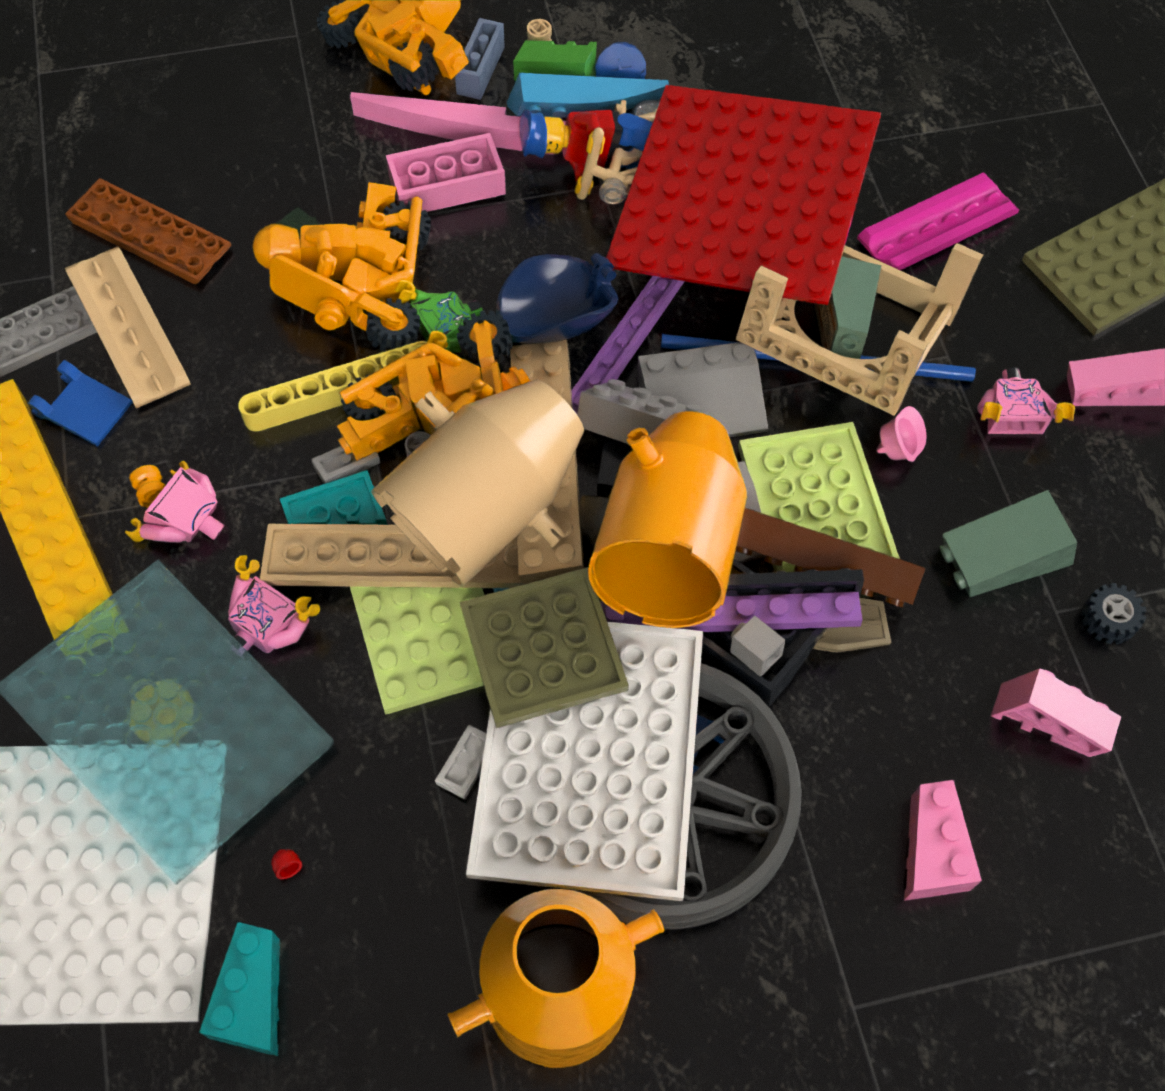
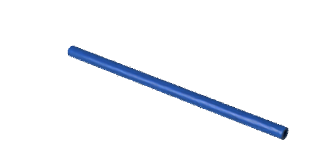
(926, 369)

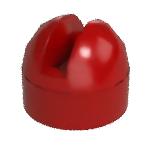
(285, 863)

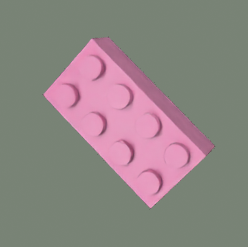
(448, 173)

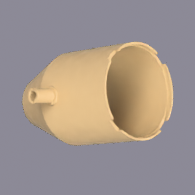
(483, 476)

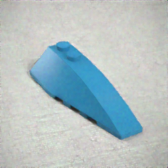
(564, 94)

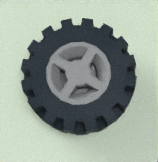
(1119, 603)

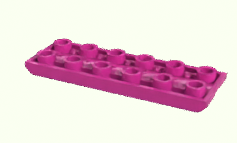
(937, 222)

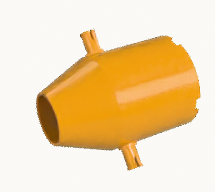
(671, 524)
(549, 1026)

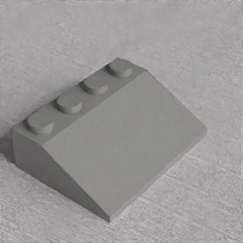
(716, 377)

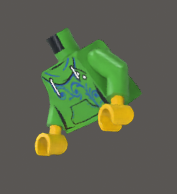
(438, 314)

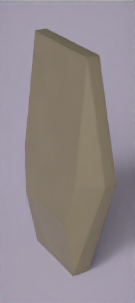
(872, 633)

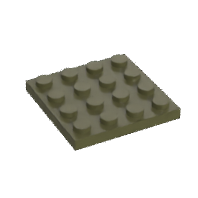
(543, 647)

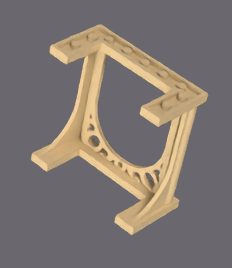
(886, 387)

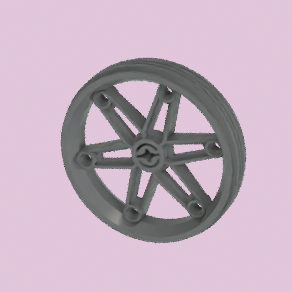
(760, 721)

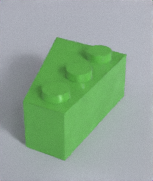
(548, 58)

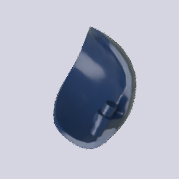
(556, 297)

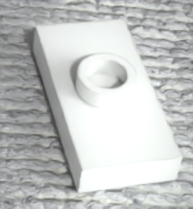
(464, 763)

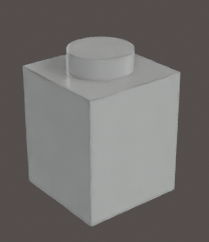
(756, 645)

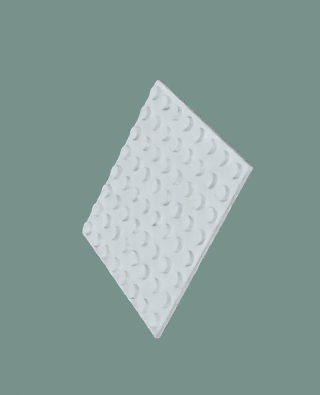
(87, 912)

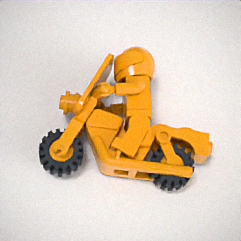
(399, 37)
(364, 258)
(375, 408)

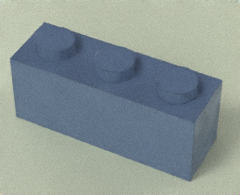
(483, 55)

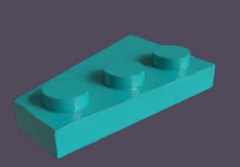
(336, 502)

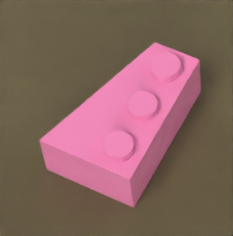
(1059, 710)
(939, 844)

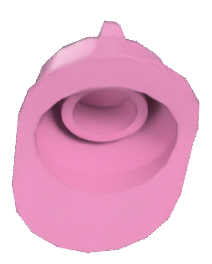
(903, 436)

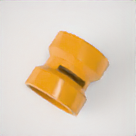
(147, 483)

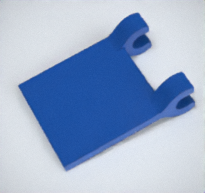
(83, 406)

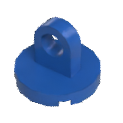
(621, 61)

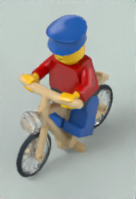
(593, 142)

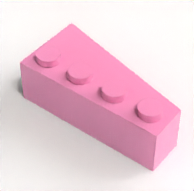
(1119, 380)

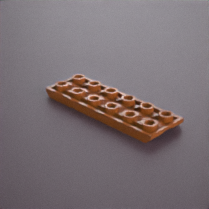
(147, 231)

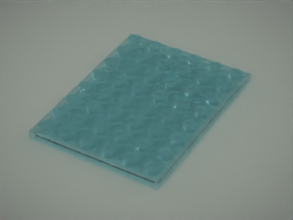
(165, 719)

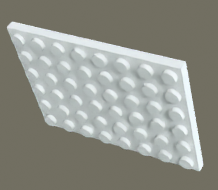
(601, 786)

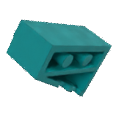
(246, 992)

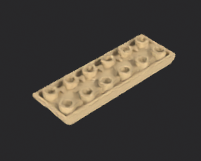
(127, 327)

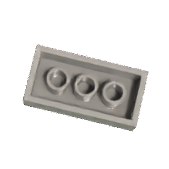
(618, 409)

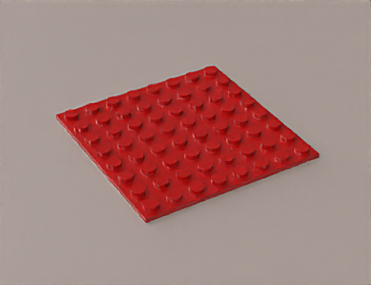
(744, 188)

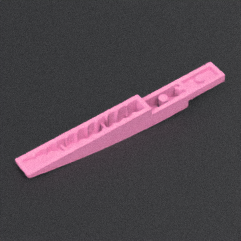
(440, 118)

